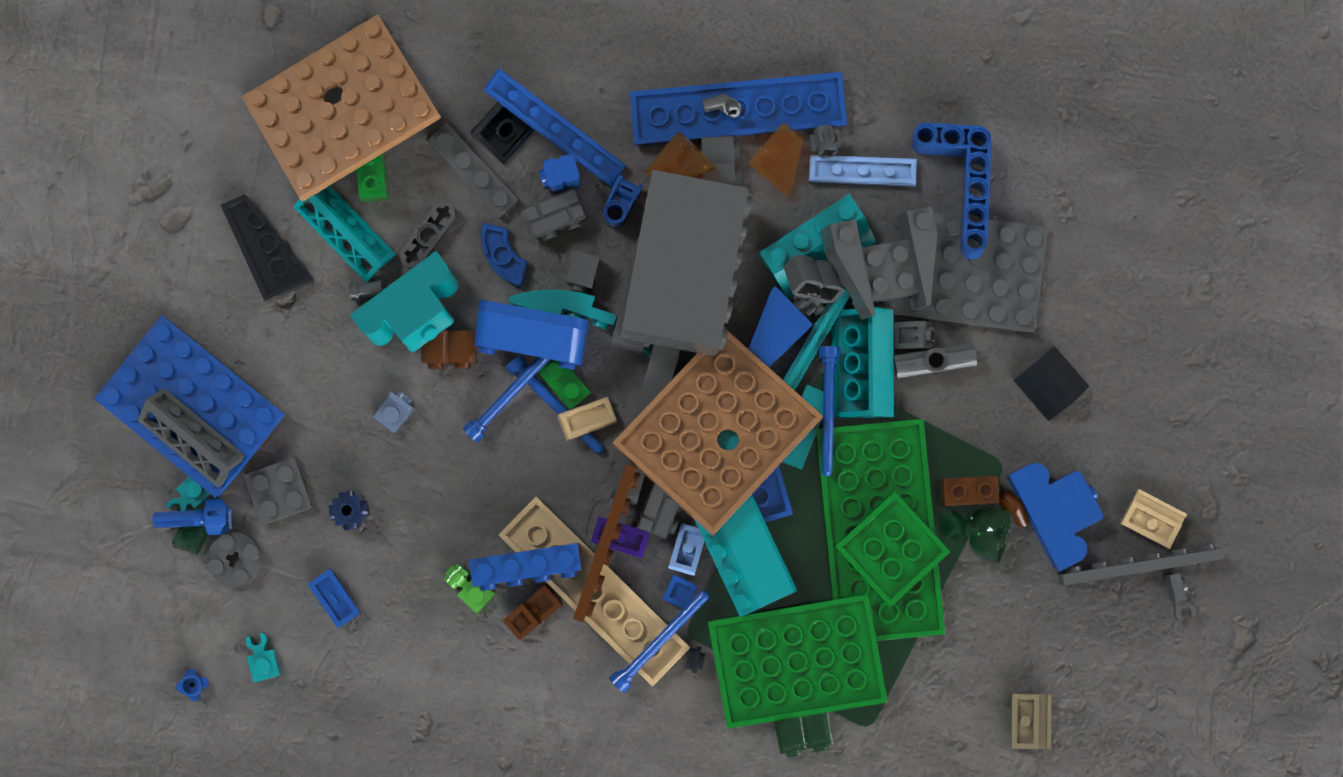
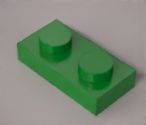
(564, 383)

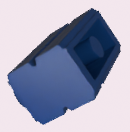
(560, 174)

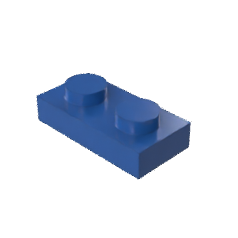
(334, 598)

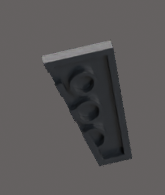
(265, 253)

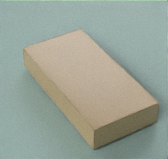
(587, 418)

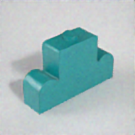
(410, 306)

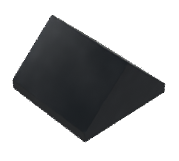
(501, 133)
(1051, 383)

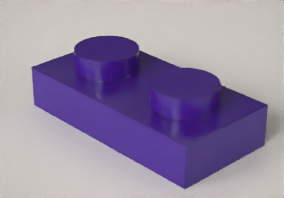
(630, 539)

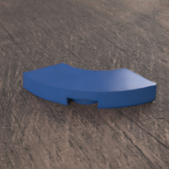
(501, 256)

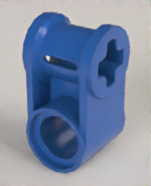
(622, 197)

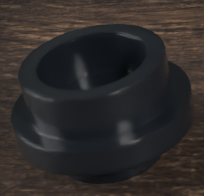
(695, 659)

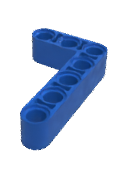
(971, 179)

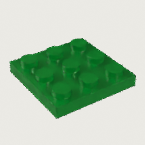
(892, 549)

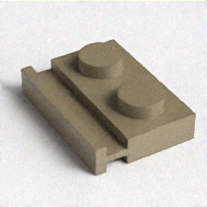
(1030, 721)

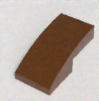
(533, 611)

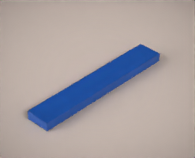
(553, 127)

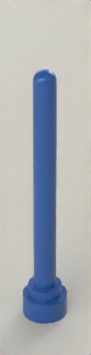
(830, 357)
(517, 367)
(476, 428)
(624, 677)

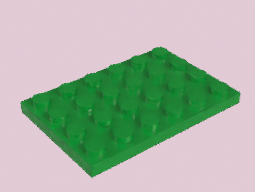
(798, 661)

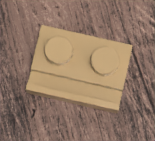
(1153, 519)

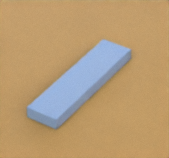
(863, 170)

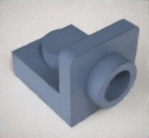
(394, 411)

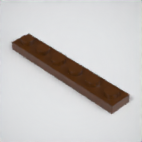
(603, 553)

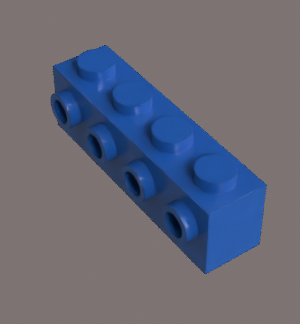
(526, 564)

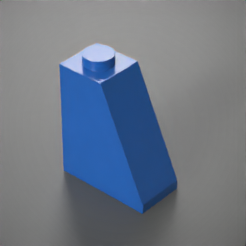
(777, 328)

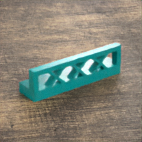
(347, 226)

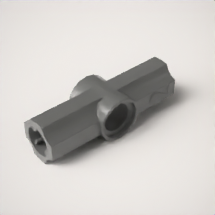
(952, 358)

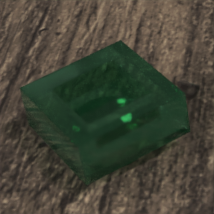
(190, 538)

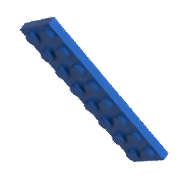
(765, 104)

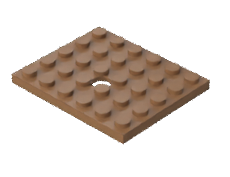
(376, 111)
(679, 431)

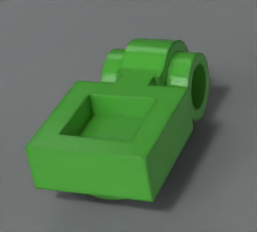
(471, 595)

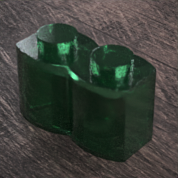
(804, 733)

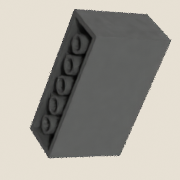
(686, 263)

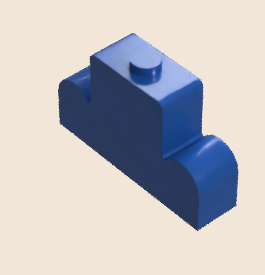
(1057, 511)

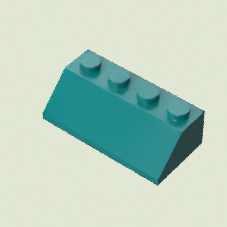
(808, 240)
(866, 365)
(748, 560)

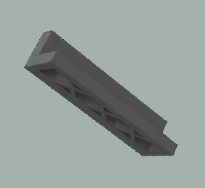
(190, 432)

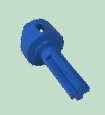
(215, 518)

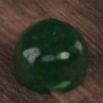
(989, 533)

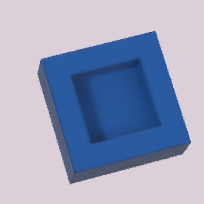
(679, 592)

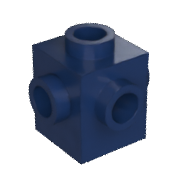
(359, 507)

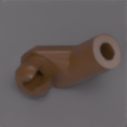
(1014, 505)

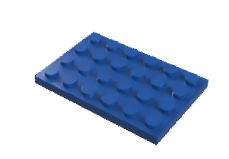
(202, 383)

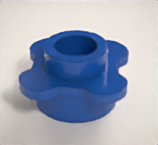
(193, 692)

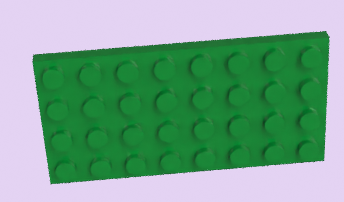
(866, 470)

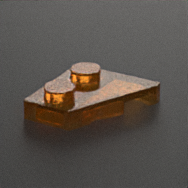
(779, 157)
(681, 158)

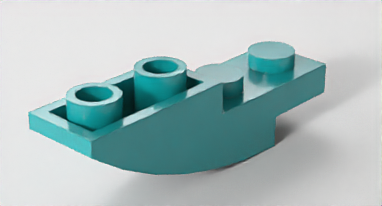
(558, 301)

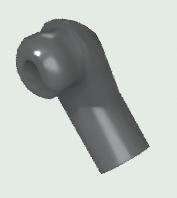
(724, 103)

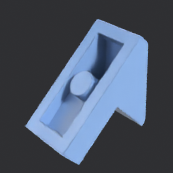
(687, 550)

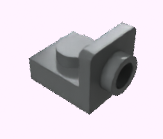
(913, 335)

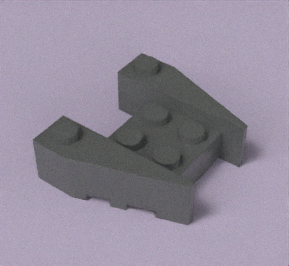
(888, 268)

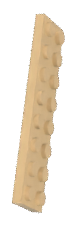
(618, 612)

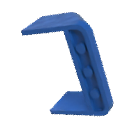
(531, 333)

